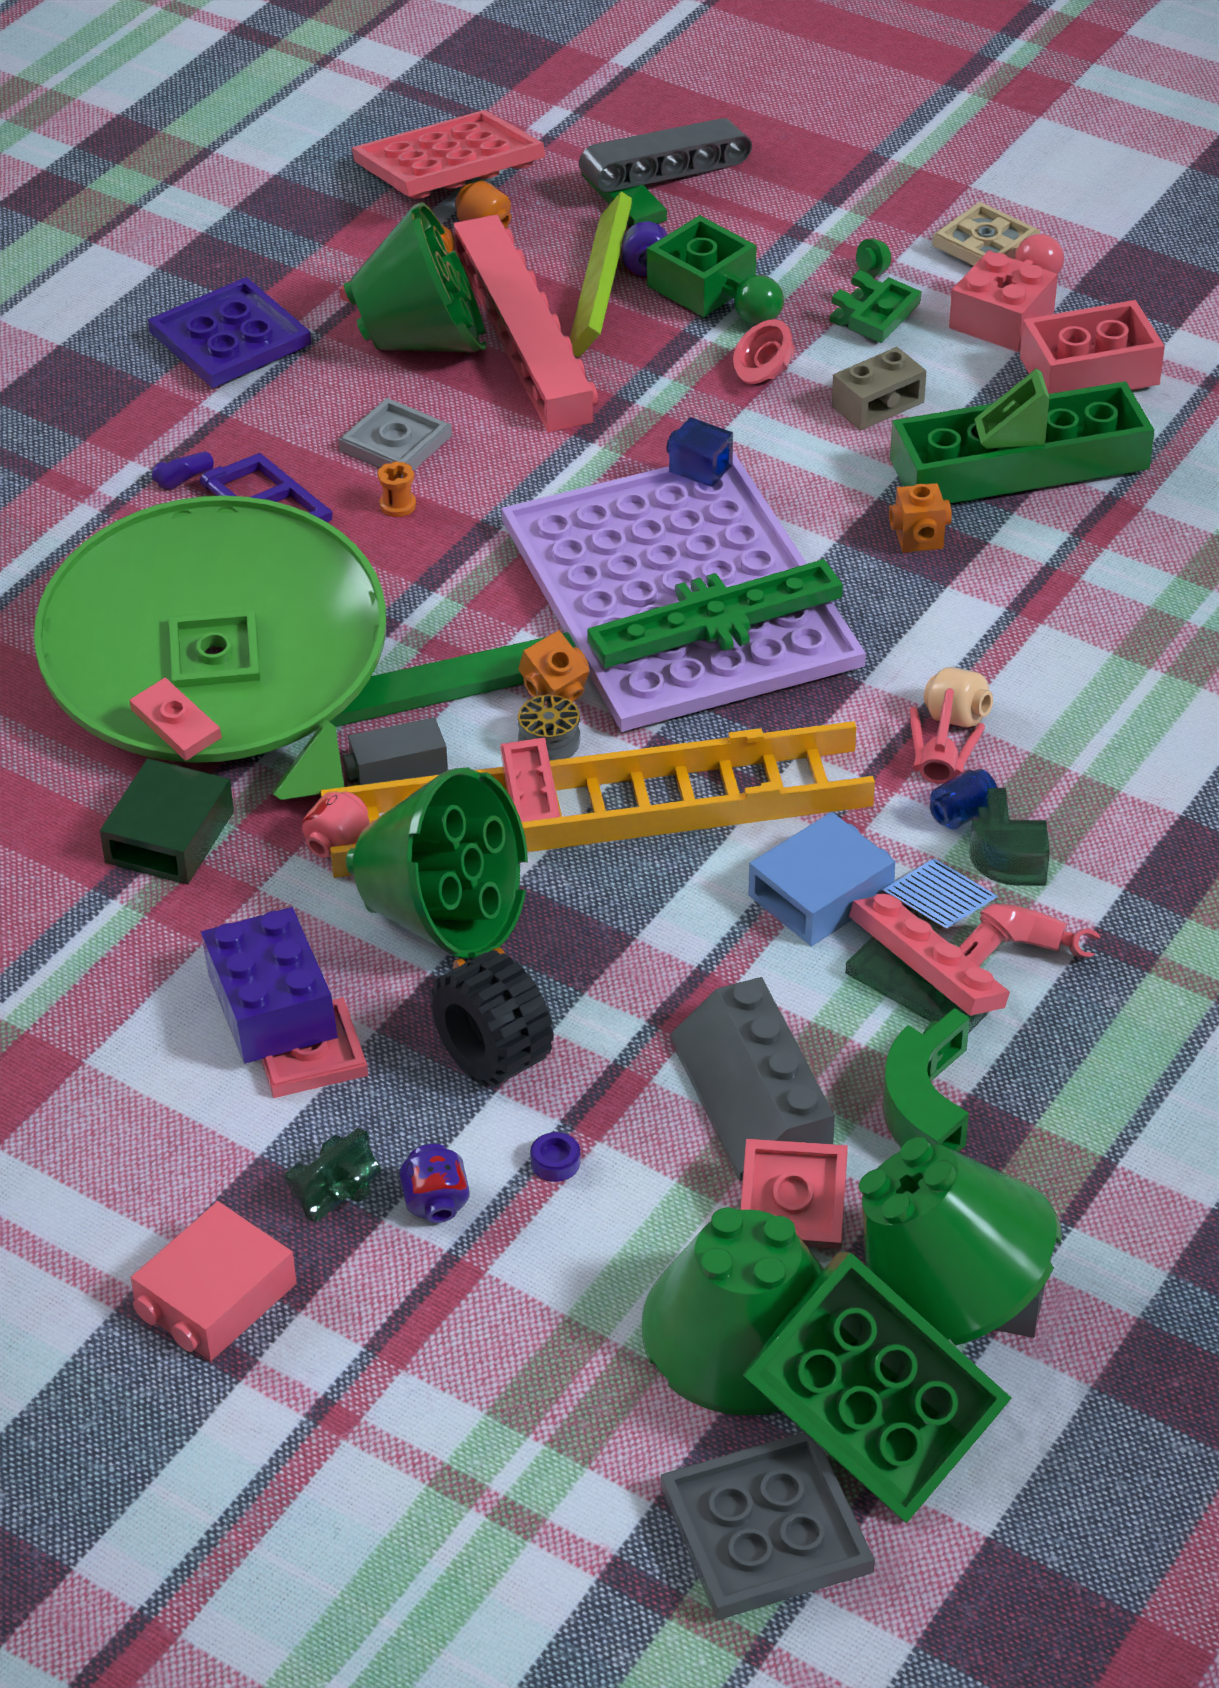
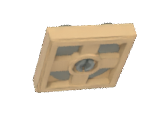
(982, 230)

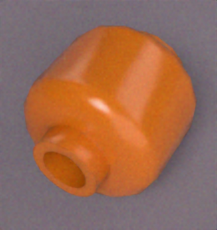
(482, 200)

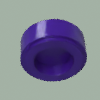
(555, 1156)

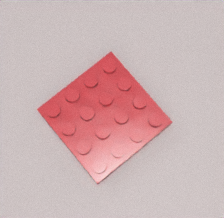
(448, 153)

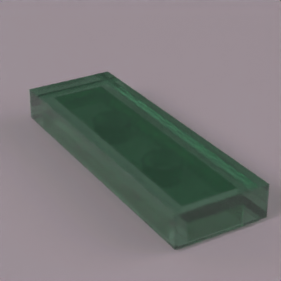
(893, 978)

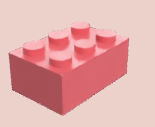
(1093, 348)

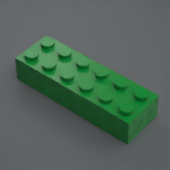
(1087, 437)

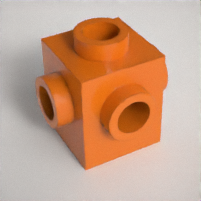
(920, 517)
(554, 668)

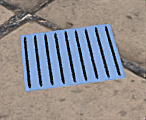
(940, 893)

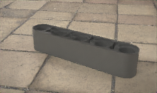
(665, 154)

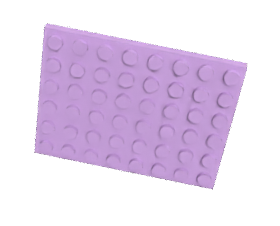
(623, 551)

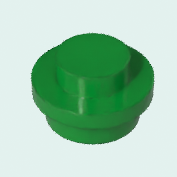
(873, 257)

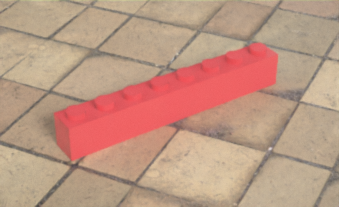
(525, 324)

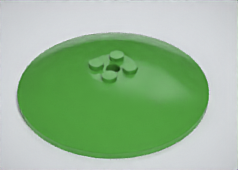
(201, 573)

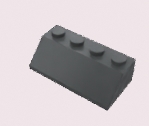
(751, 1072)

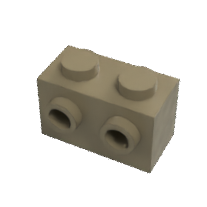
(878, 388)

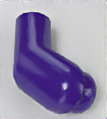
(181, 469)

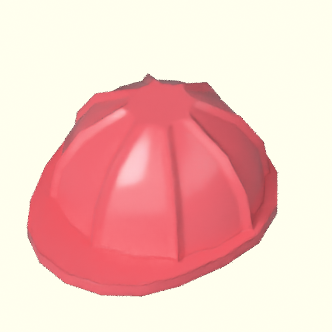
(763, 352)

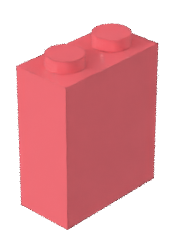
(213, 1281)

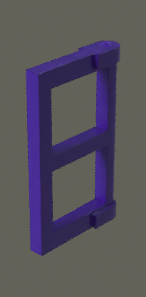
(216, 479)

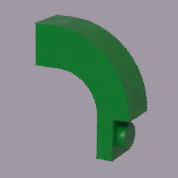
(909, 1099)

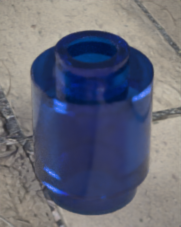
(959, 798)

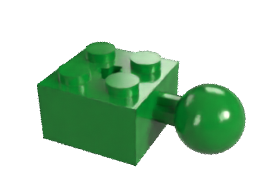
(708, 267)

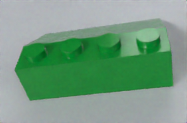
(875, 1385)

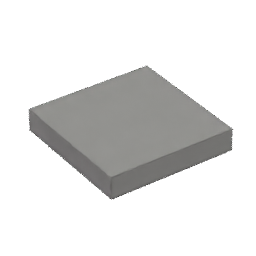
(395, 435)

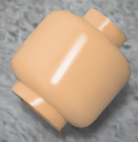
(970, 700)

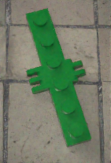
(714, 613)

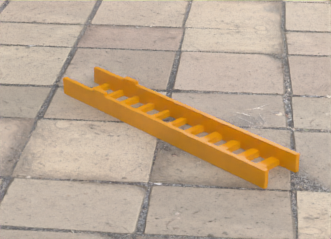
(739, 749)

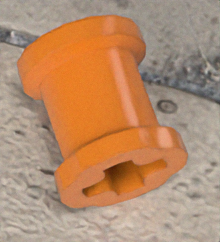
(396, 489)

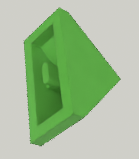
(1017, 416)
(314, 768)

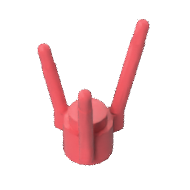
(939, 757)

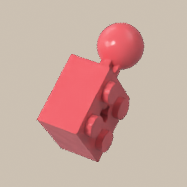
(1006, 290)

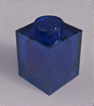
(700, 451)

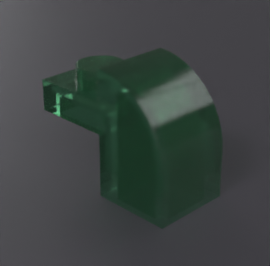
(1008, 849)

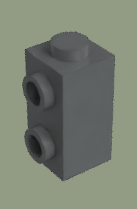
(396, 753)

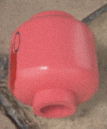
(334, 822)

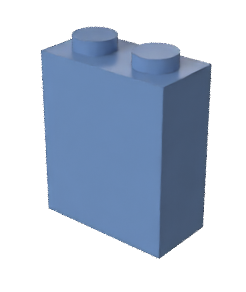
(818, 876)

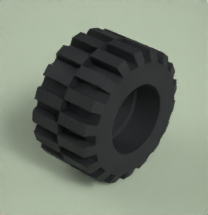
(491, 1018)

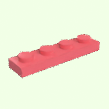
(929, 954)

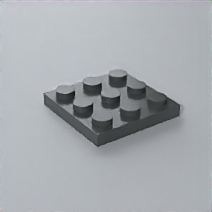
(766, 1524)

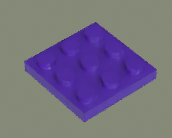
(229, 332)

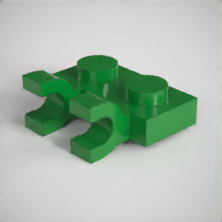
(875, 307)

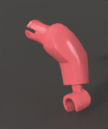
(1022, 925)

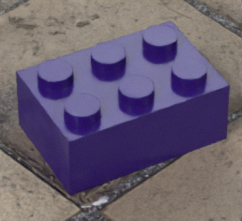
(269, 985)

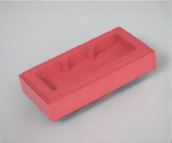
(175, 719)
(530, 779)

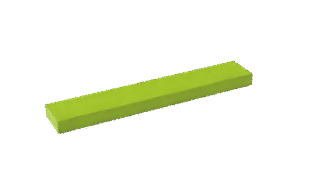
(600, 274)

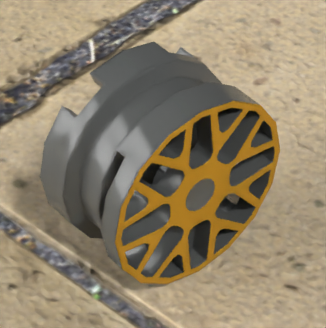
(555, 723)

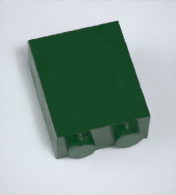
(167, 821)

